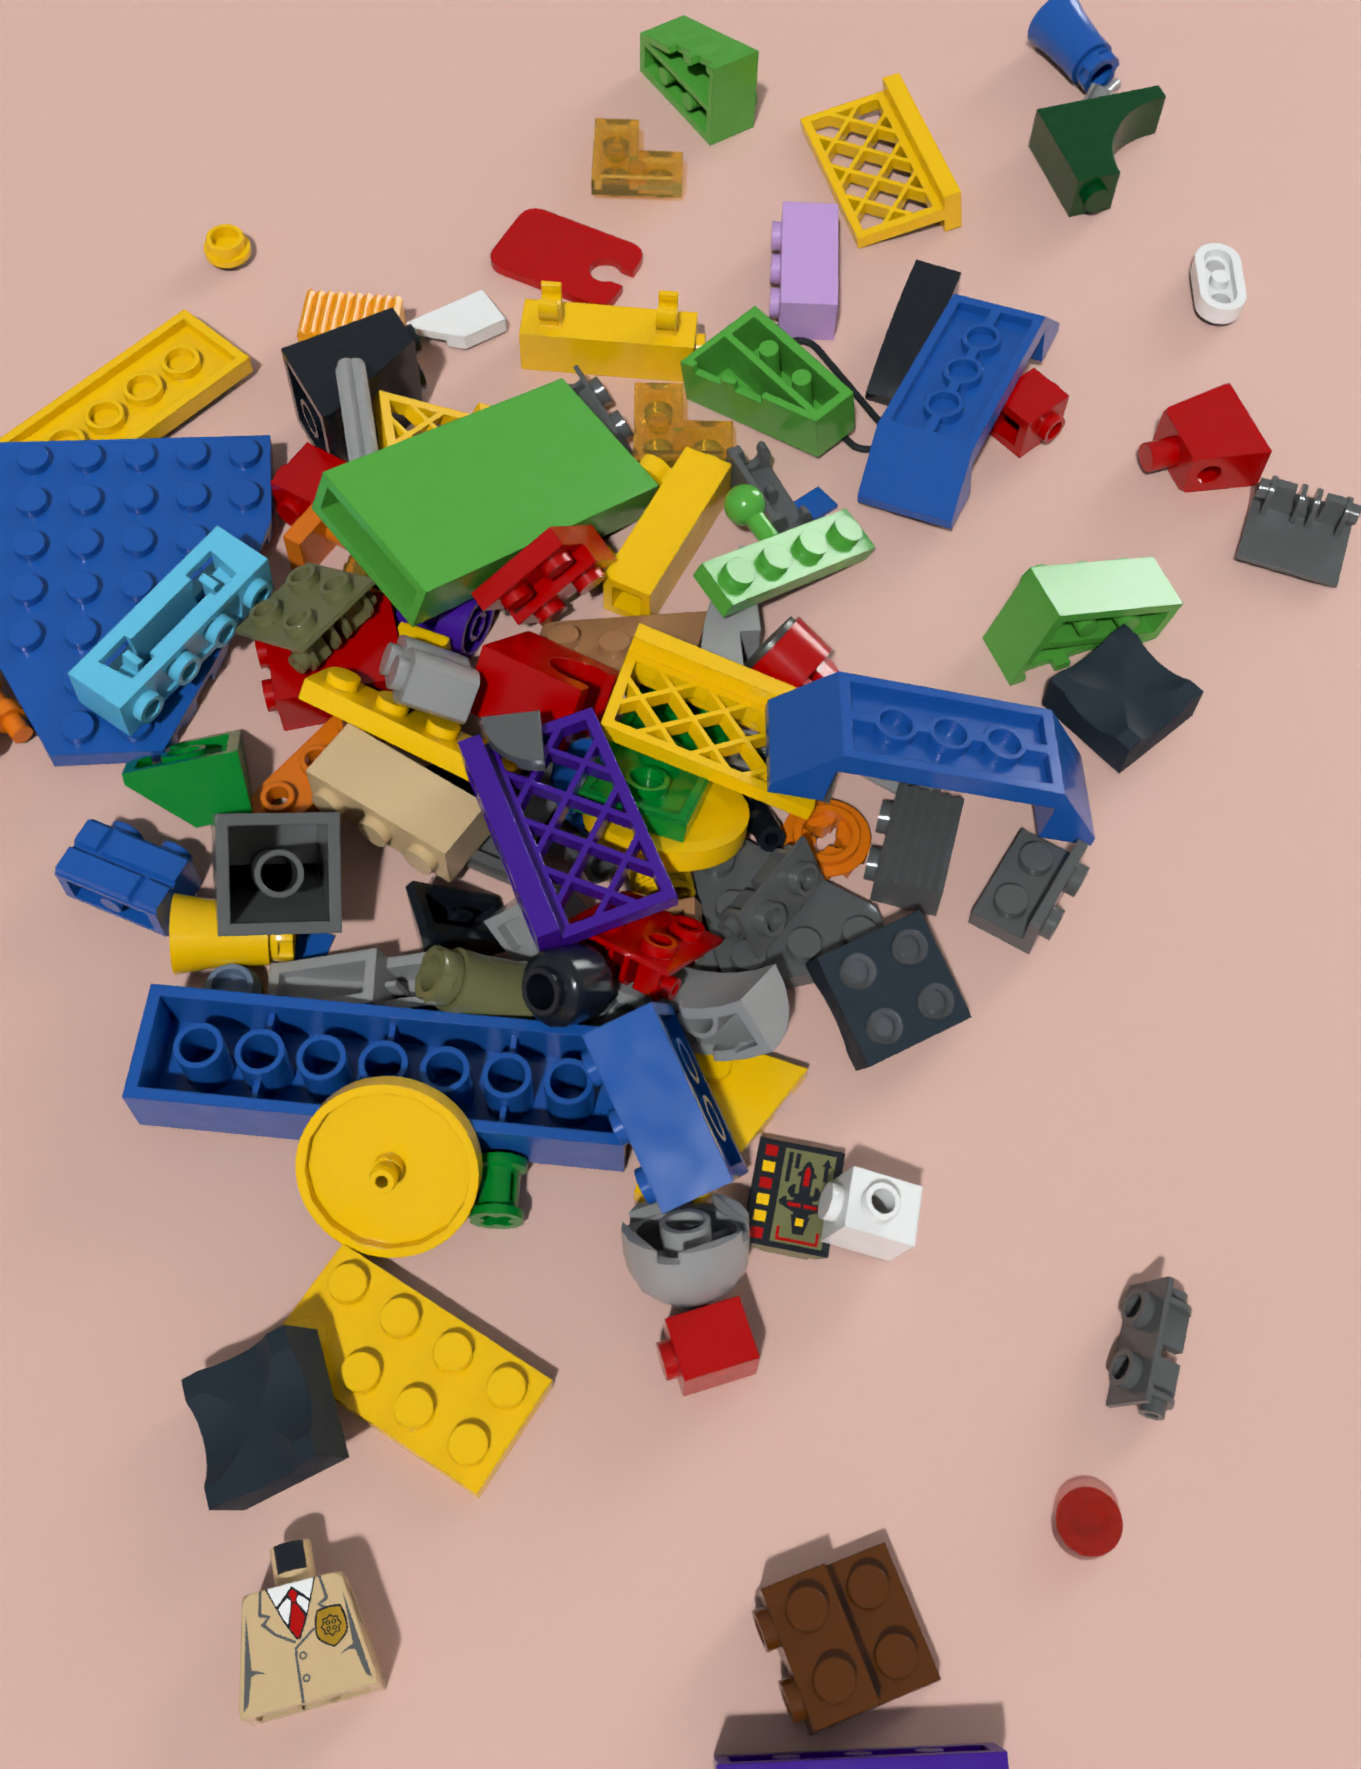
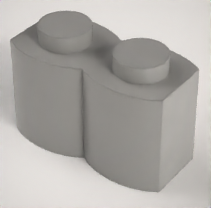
(430, 678)

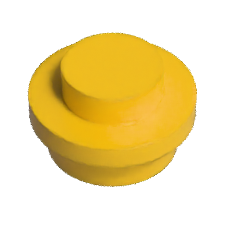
(226, 246)

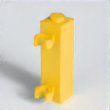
(607, 337)
(667, 532)

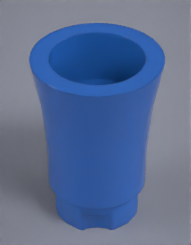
(1073, 43)

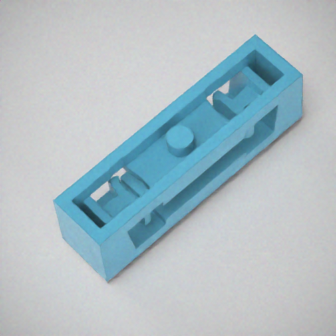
(172, 631)

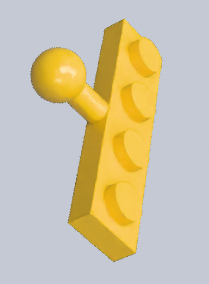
(419, 733)

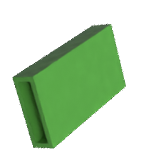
(473, 493)

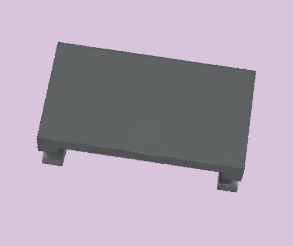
(758, 472)

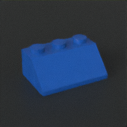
(662, 1106)

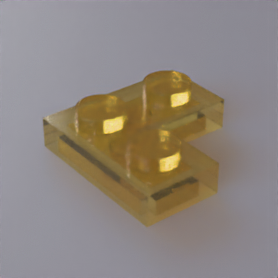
(627, 171)
(664, 433)

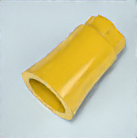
(198, 947)

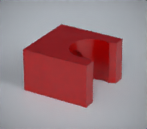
(541, 675)

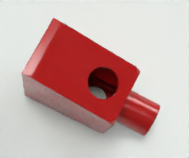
(1207, 443)

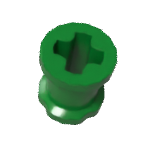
(499, 1192)

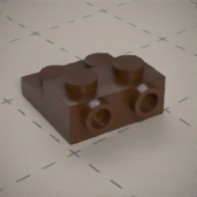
(844, 1639)

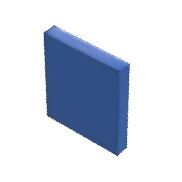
(817, 503)
(313, 945)

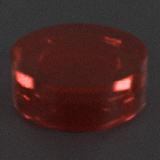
(1087, 1523)

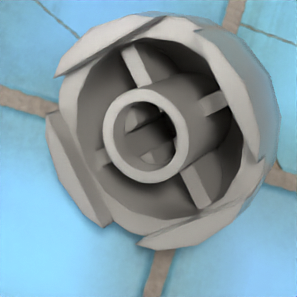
(687, 1252)

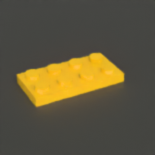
(419, 1370)

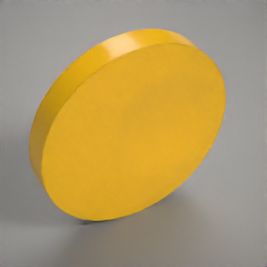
(712, 840)
(389, 1166)

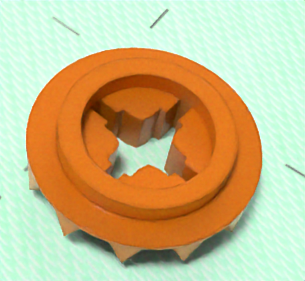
(851, 836)

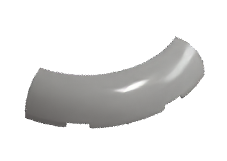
(720, 1012)

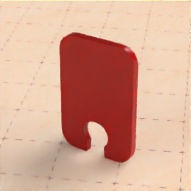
(561, 250)

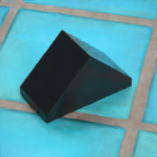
(453, 918)

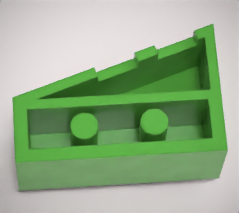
(702, 76)
(770, 384)
(1075, 608)

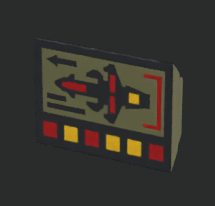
(787, 1197)

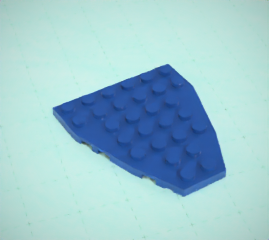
(86, 541)

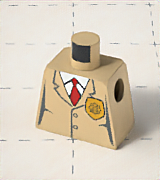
(303, 1641)

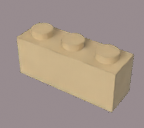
(397, 803)

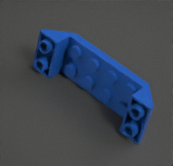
(948, 408)
(927, 741)

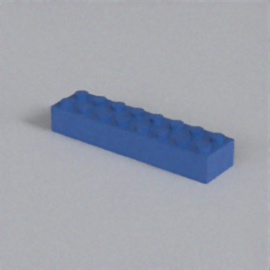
(274, 1059)

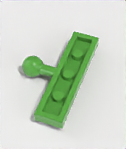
(778, 559)

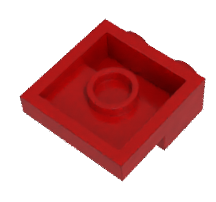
(547, 574)

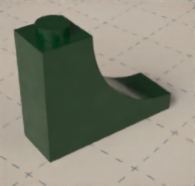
(1079, 143)

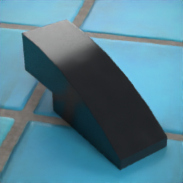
(914, 318)

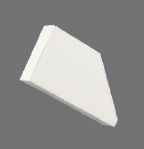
(462, 321)

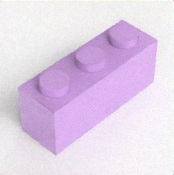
(805, 270)

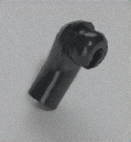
(764, 825)

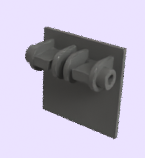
(1297, 531)

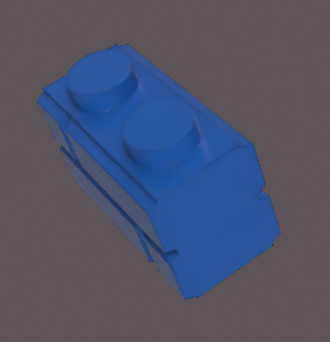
(127, 874)

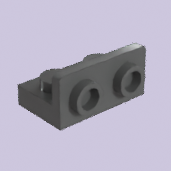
(1027, 889)

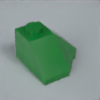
(196, 778)

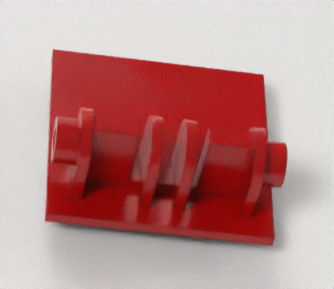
(651, 949)

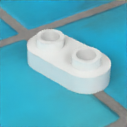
(1218, 283)

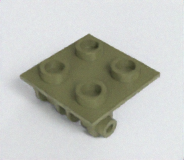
(311, 613)

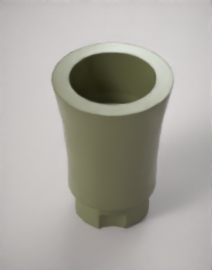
(472, 983)

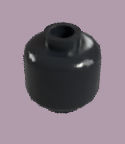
(567, 984)

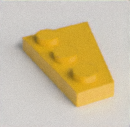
(747, 1095)

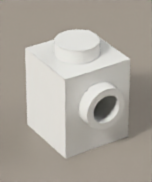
(870, 1213)

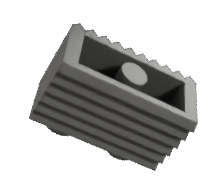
(916, 848)

